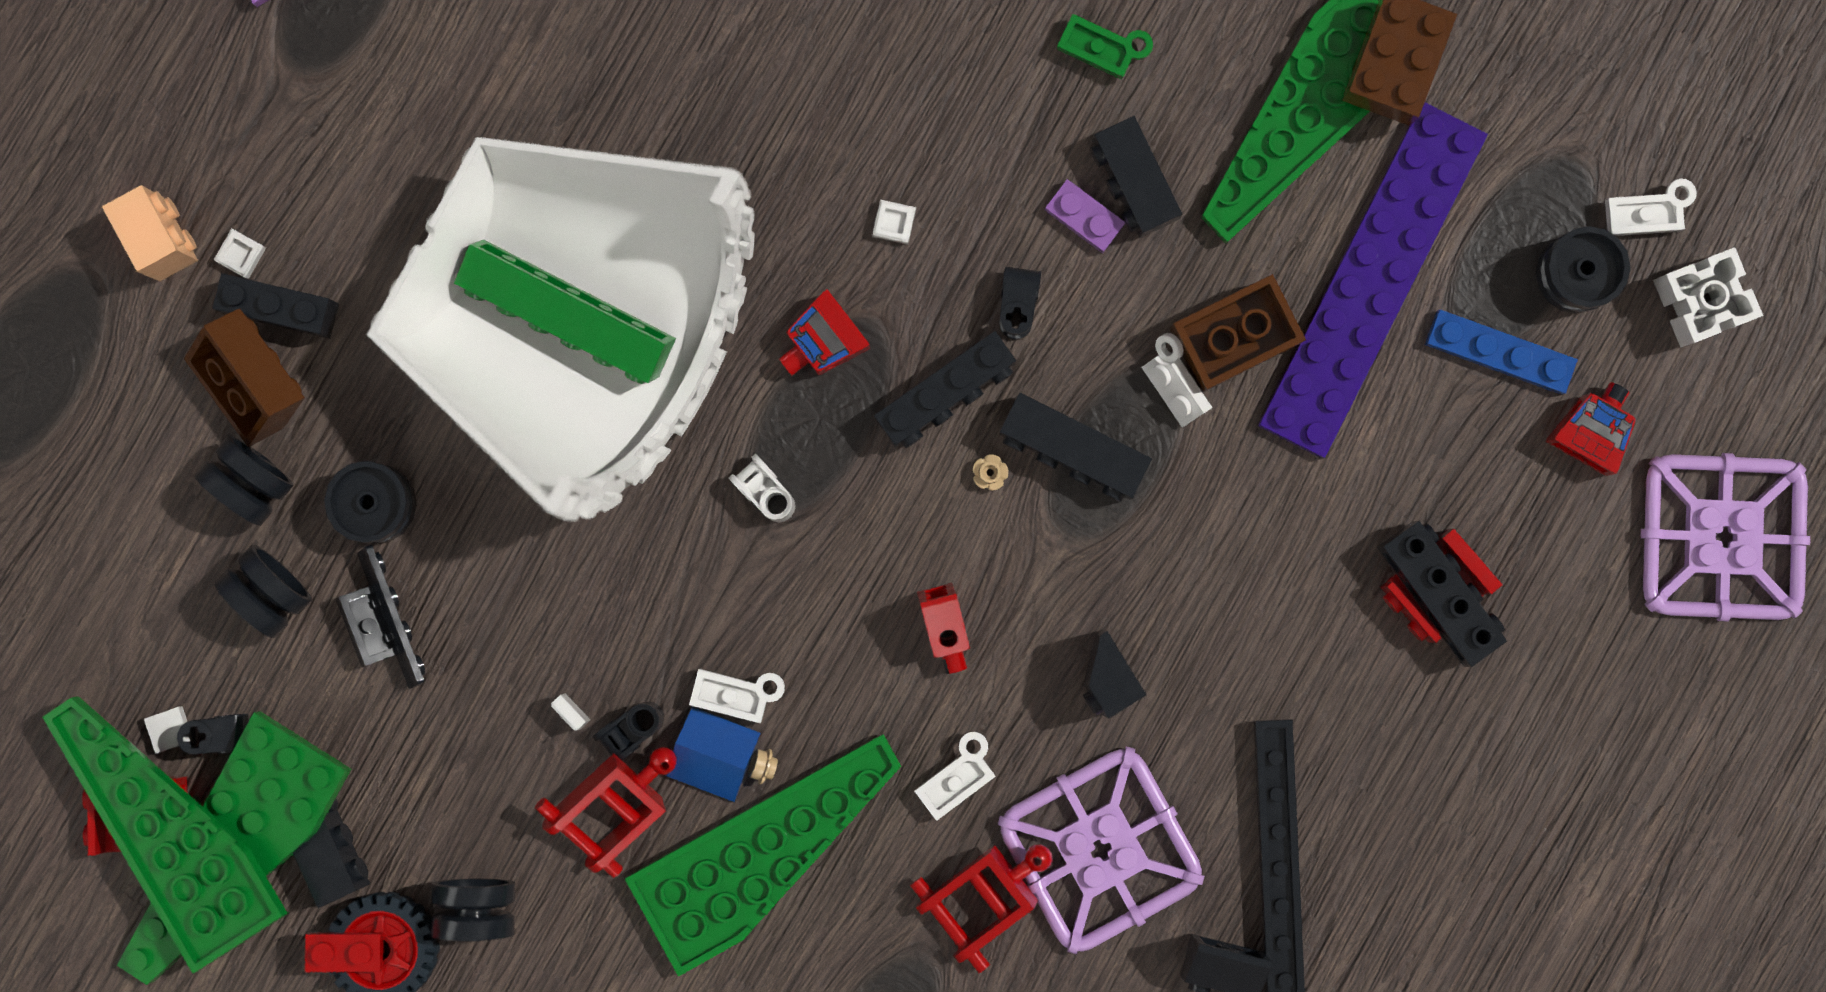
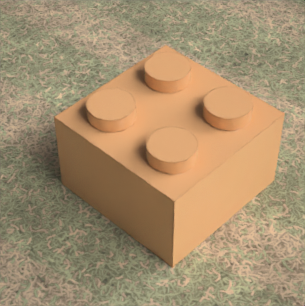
(151, 233)

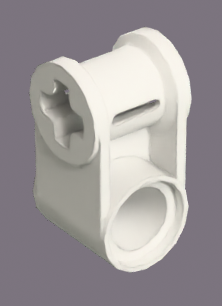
(762, 488)

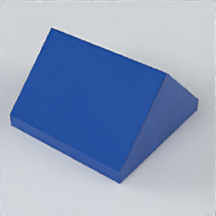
(713, 753)

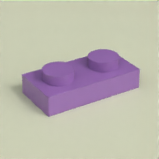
(1084, 216)

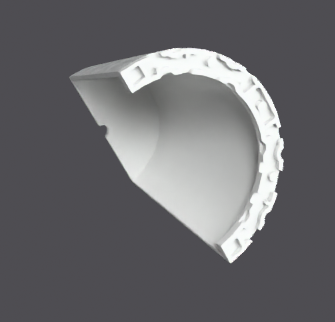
(623, 228)

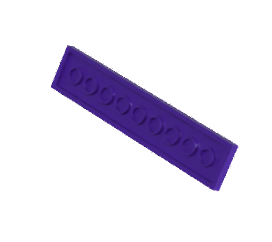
(1372, 280)

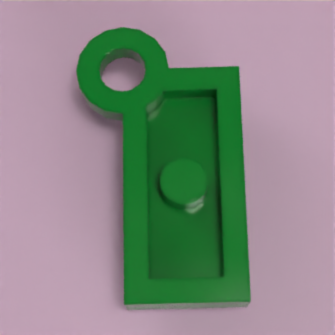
(1102, 47)

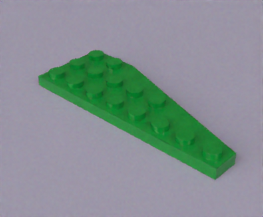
(1298, 118)
(271, 800)
(183, 857)
(733, 875)

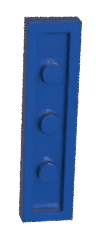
(1501, 352)

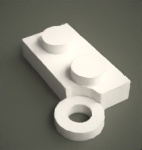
(1649, 212)
(1175, 381)
(734, 695)
(957, 779)

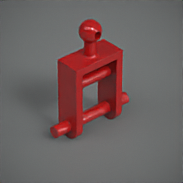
(597, 784)
(1010, 877)

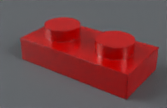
(344, 952)

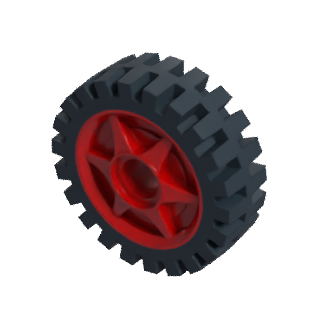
(404, 929)

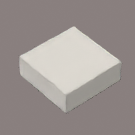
(894, 222)
(239, 253)
(570, 712)
(165, 727)

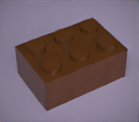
(1399, 58)
(1237, 333)
(244, 377)

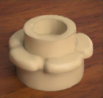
(991, 482)
(762, 765)

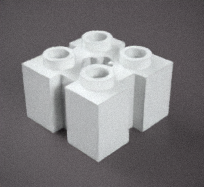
(1728, 303)

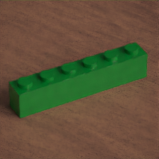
(564, 311)

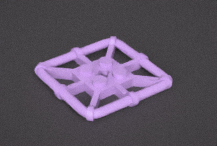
(1745, 524)
(1123, 858)

